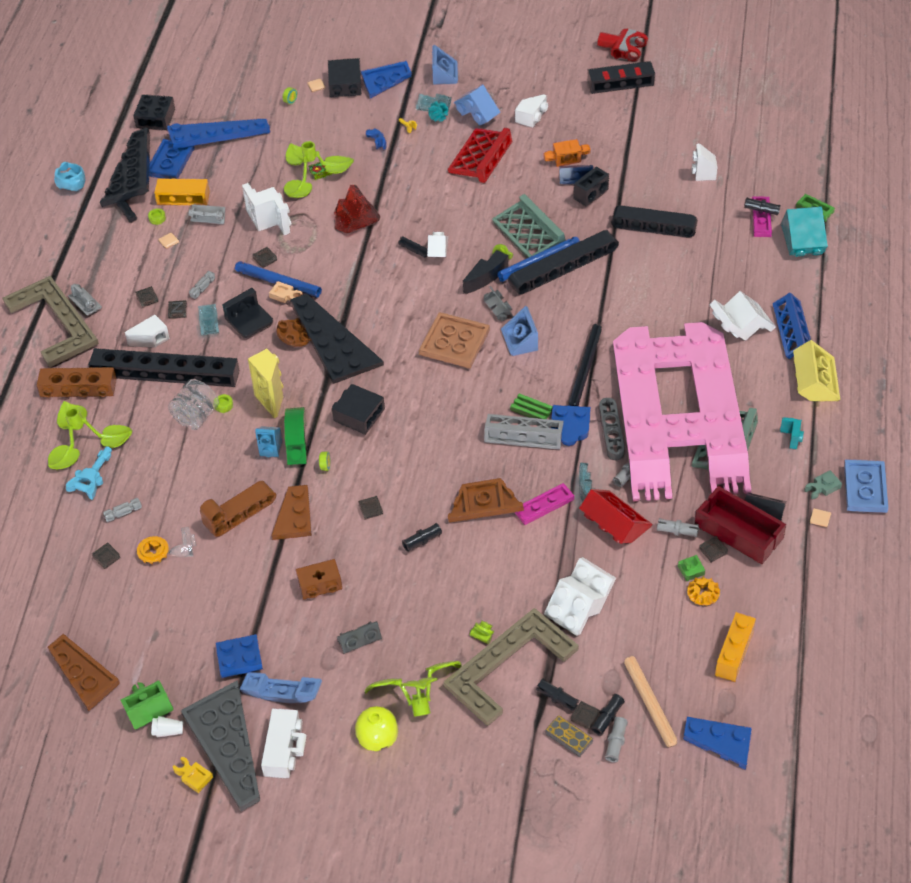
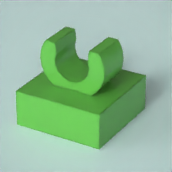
(691, 568)

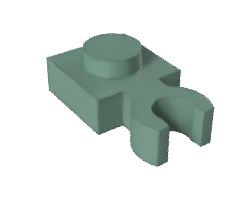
(825, 483)

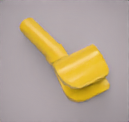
(410, 124)

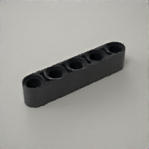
(654, 221)

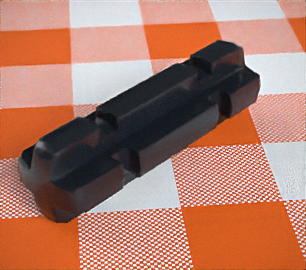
(127, 211)
(413, 246)

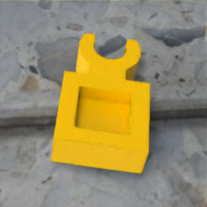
(193, 776)

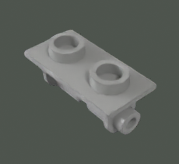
(207, 214)
(83, 300)

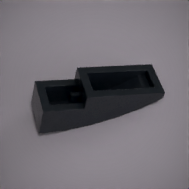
(485, 272)

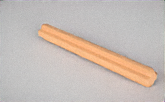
(650, 701)

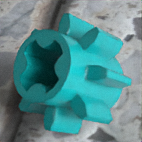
(438, 111)

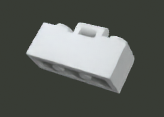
(278, 749)

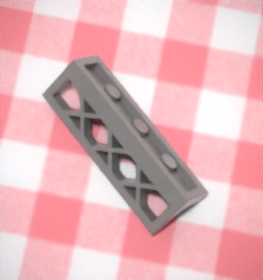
(523, 433)

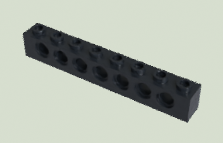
(167, 367)

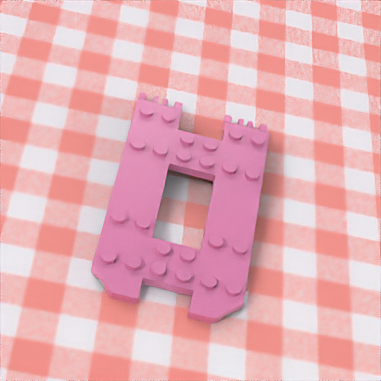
(650, 432)

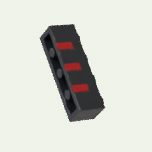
(621, 77)

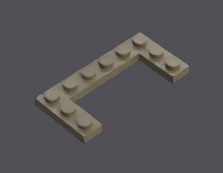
(81, 335)
(463, 681)

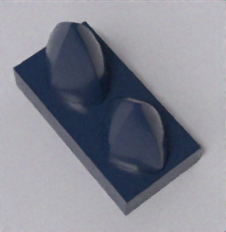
(573, 173)

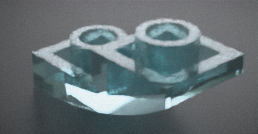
(425, 101)
(208, 319)
(585, 483)

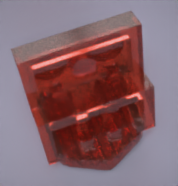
(354, 212)

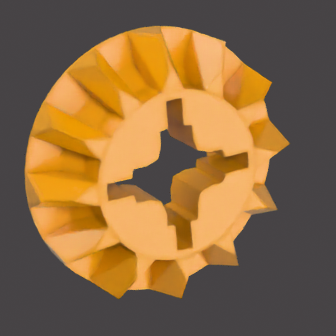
(156, 543)
(707, 597)

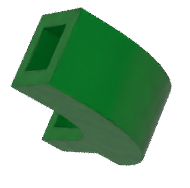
(295, 435)

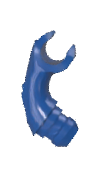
(378, 136)

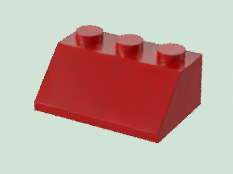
(614, 516)

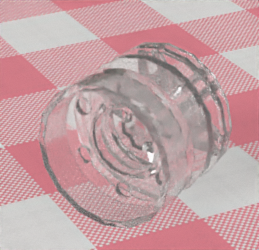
(193, 404)

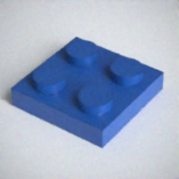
(239, 656)

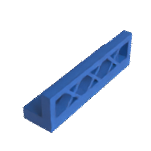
(796, 322)

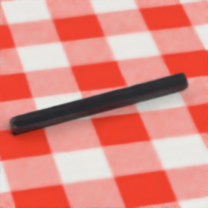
(585, 365)

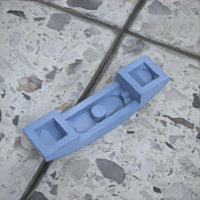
(281, 691)

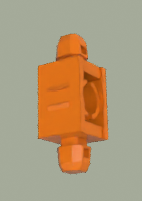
(566, 152)

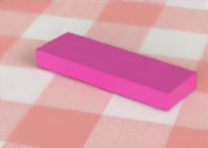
(761, 221)
(545, 503)

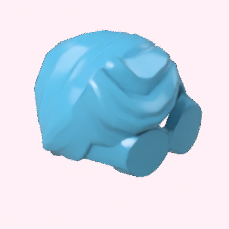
(71, 180)

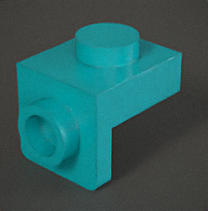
(792, 426)

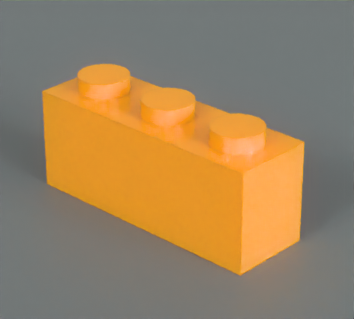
(182, 191)
(735, 647)

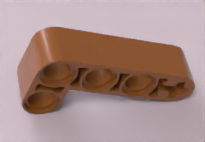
(237, 509)

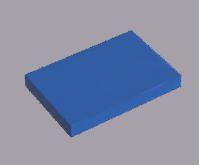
(169, 162)

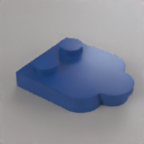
(575, 422)

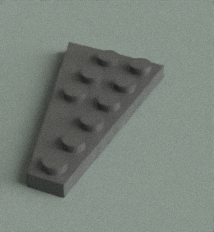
(223, 735)

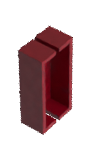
(740, 524)

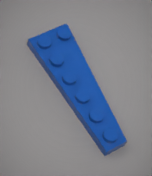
(203, 133)

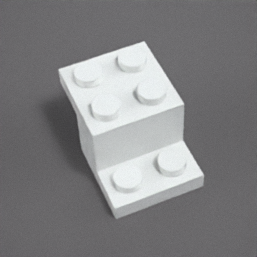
(266, 208)
(742, 316)
(579, 596)

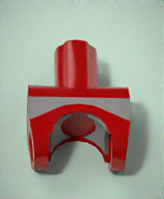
(623, 44)

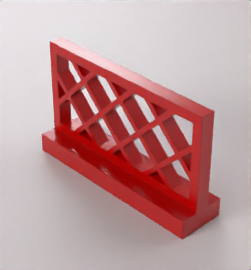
(491, 156)

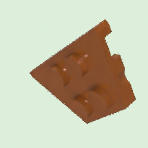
(484, 500)

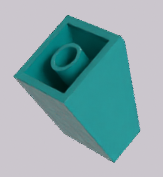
(804, 231)

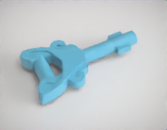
(89, 475)

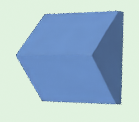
(443, 67)
(521, 333)

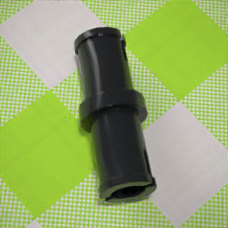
(762, 206)
(421, 537)
(557, 695)
(607, 714)

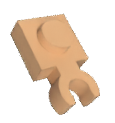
(283, 292)

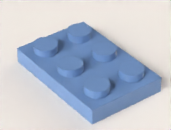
(866, 486)

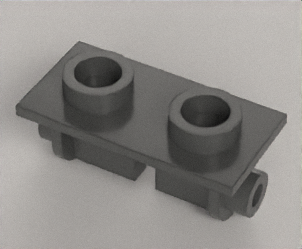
(494, 299)
(359, 637)

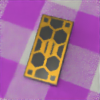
(569, 735)

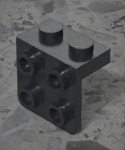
(246, 314)

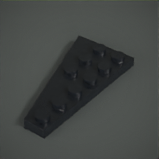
(132, 173)
(335, 345)

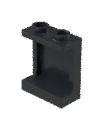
(344, 77)

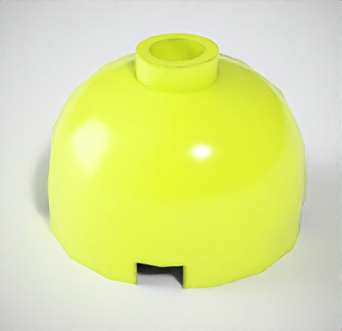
(376, 728)

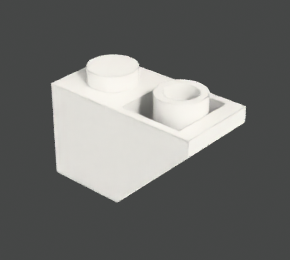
(530, 110)
(705, 164)
(437, 244)
(147, 333)

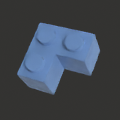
(479, 104)

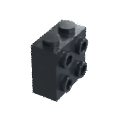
(154, 112)
(358, 408)

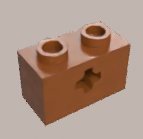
(319, 579)

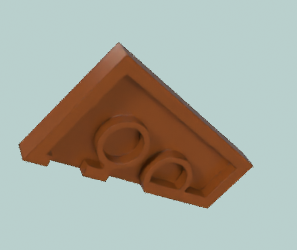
(294, 515)

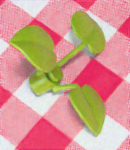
(307, 153)
(73, 417)
(419, 702)

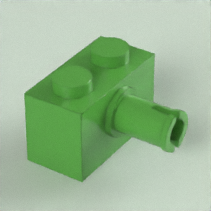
(146, 703)

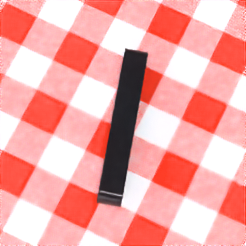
(563, 262)

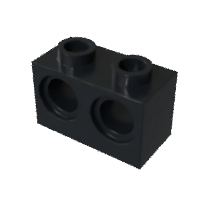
(591, 186)

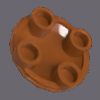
(292, 333)

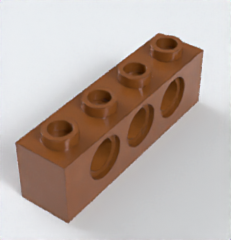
(76, 382)

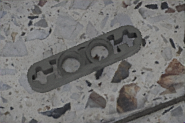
(611, 428)

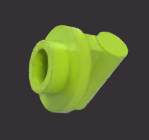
(502, 248)
(482, 632)

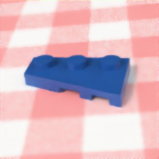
(384, 77)
(722, 738)

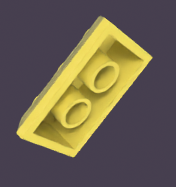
(816, 373)
(266, 380)

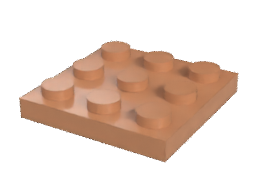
(454, 340)

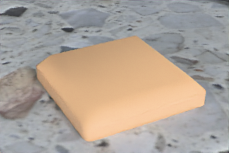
(316, 85)
(168, 240)
(820, 517)

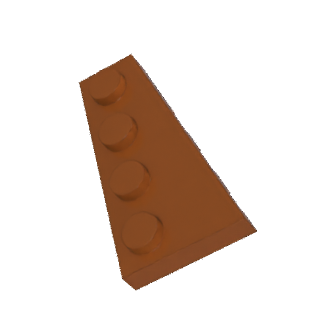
(83, 672)

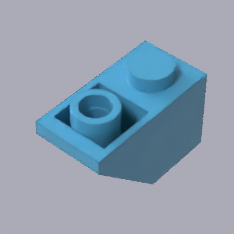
(269, 441)

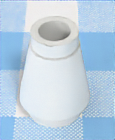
(166, 727)

